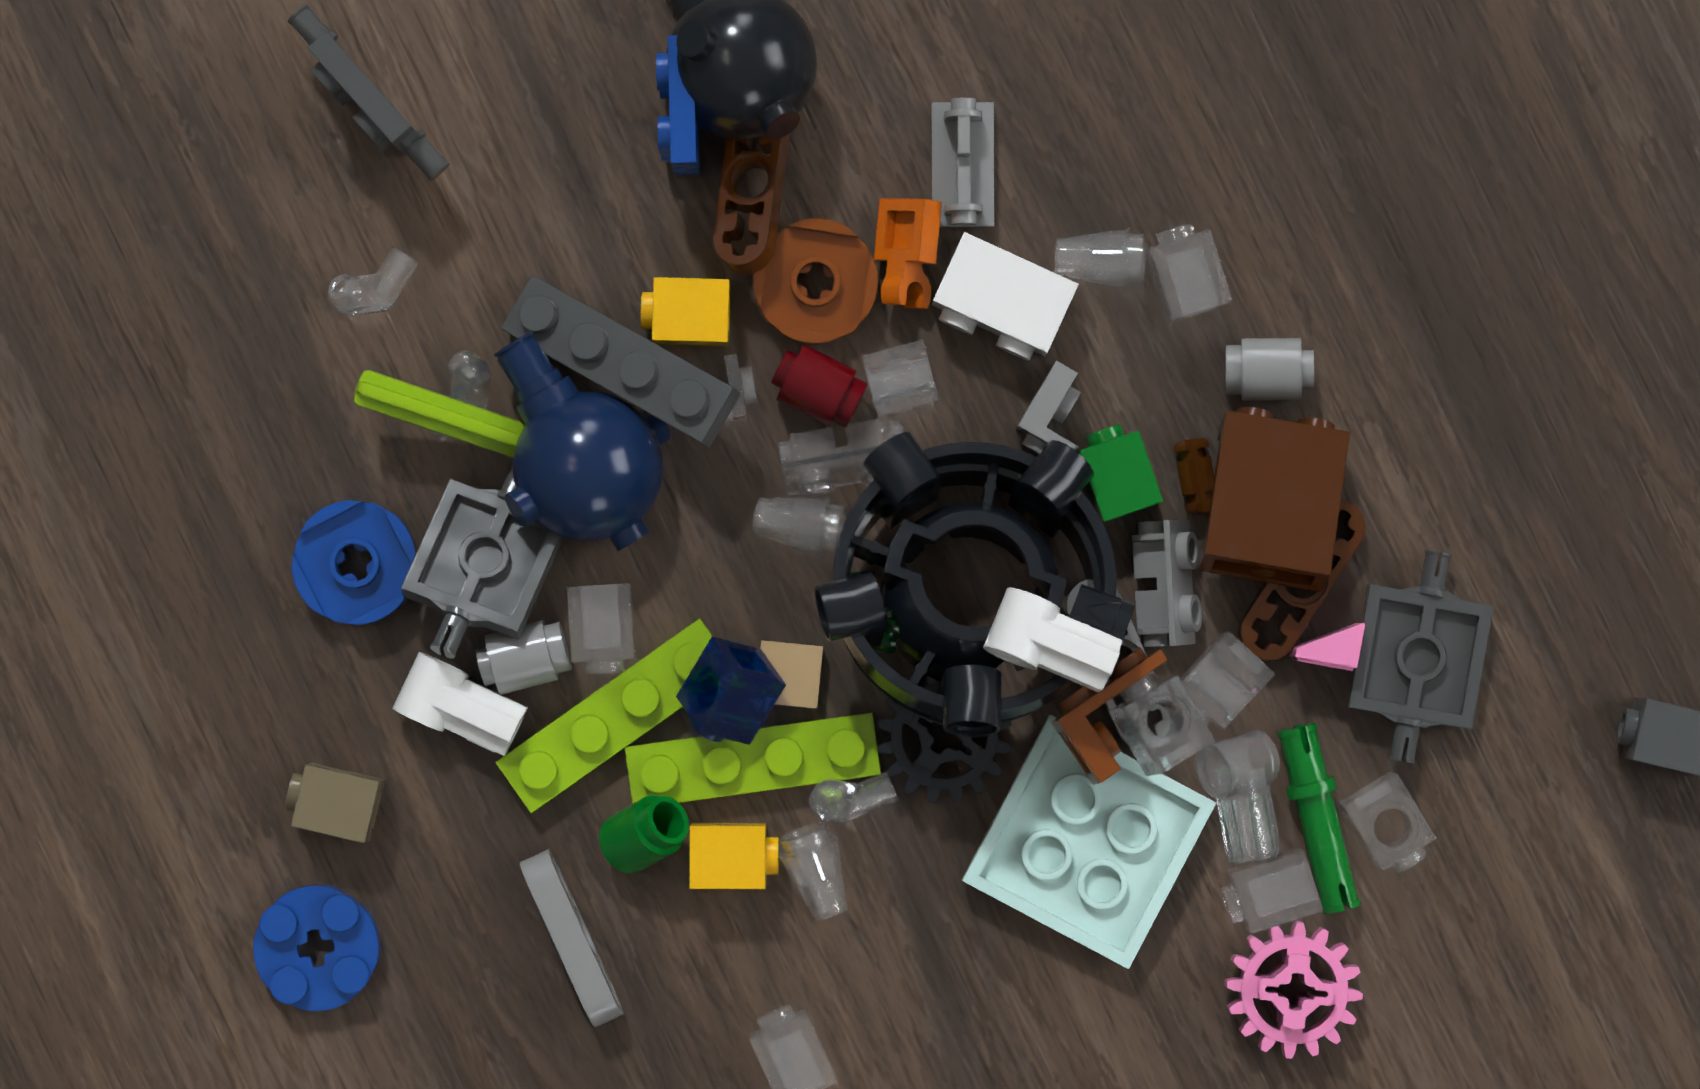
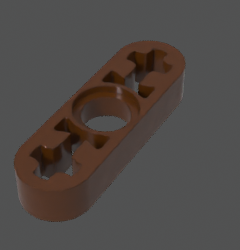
(729, 224)
(1288, 626)

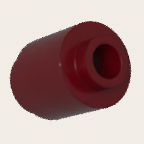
(818, 386)

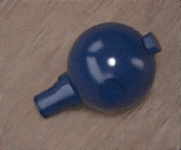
(583, 458)

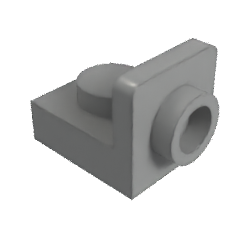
(1051, 401)

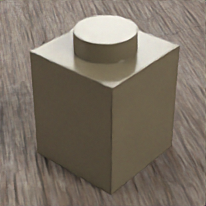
(335, 802)

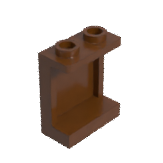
(1275, 499)

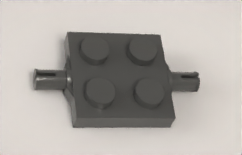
(348, 82)
(479, 564)
(1420, 656)

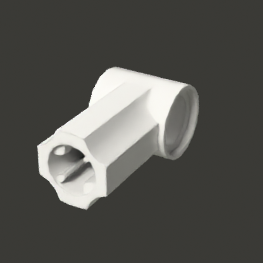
(1036, 635)
(446, 699)

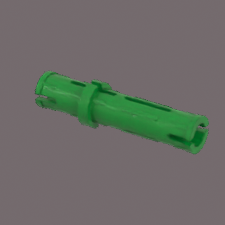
(1318, 817)

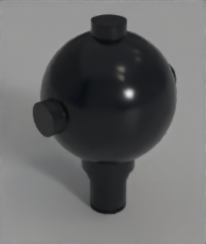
(745, 65)

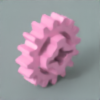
(1292, 1018)

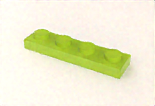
(604, 721)
(774, 760)

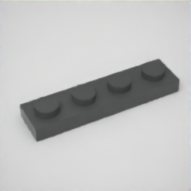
(622, 361)

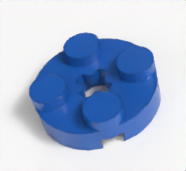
(321, 551)
(294, 977)

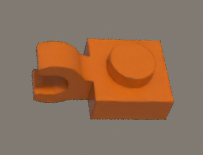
(905, 240)

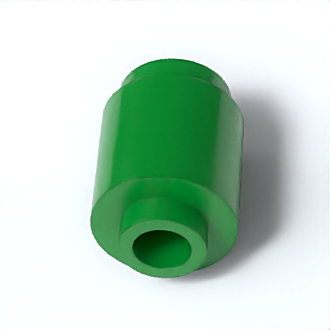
(643, 833)

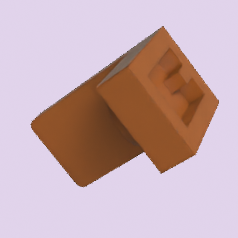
(1094, 745)

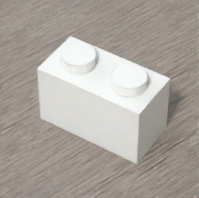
(1004, 297)

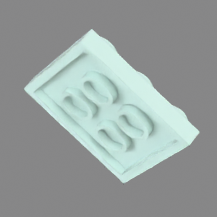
(1087, 853)

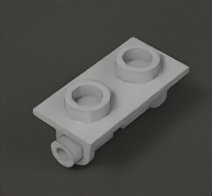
(963, 162)
(1173, 605)

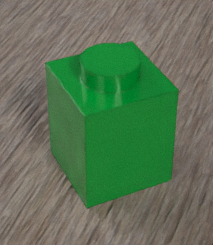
(1122, 473)

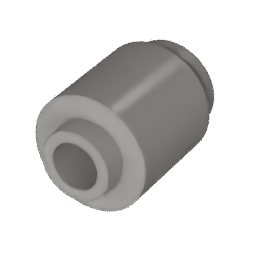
(1268, 369)
(524, 662)

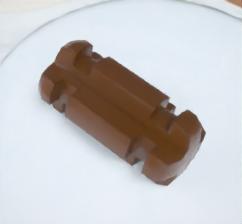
(1195, 474)

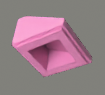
(1334, 650)

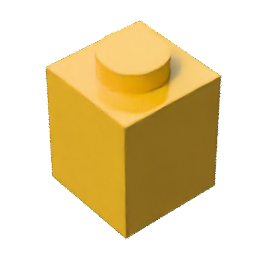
(687, 311)
(732, 855)

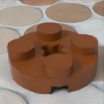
(837, 310)

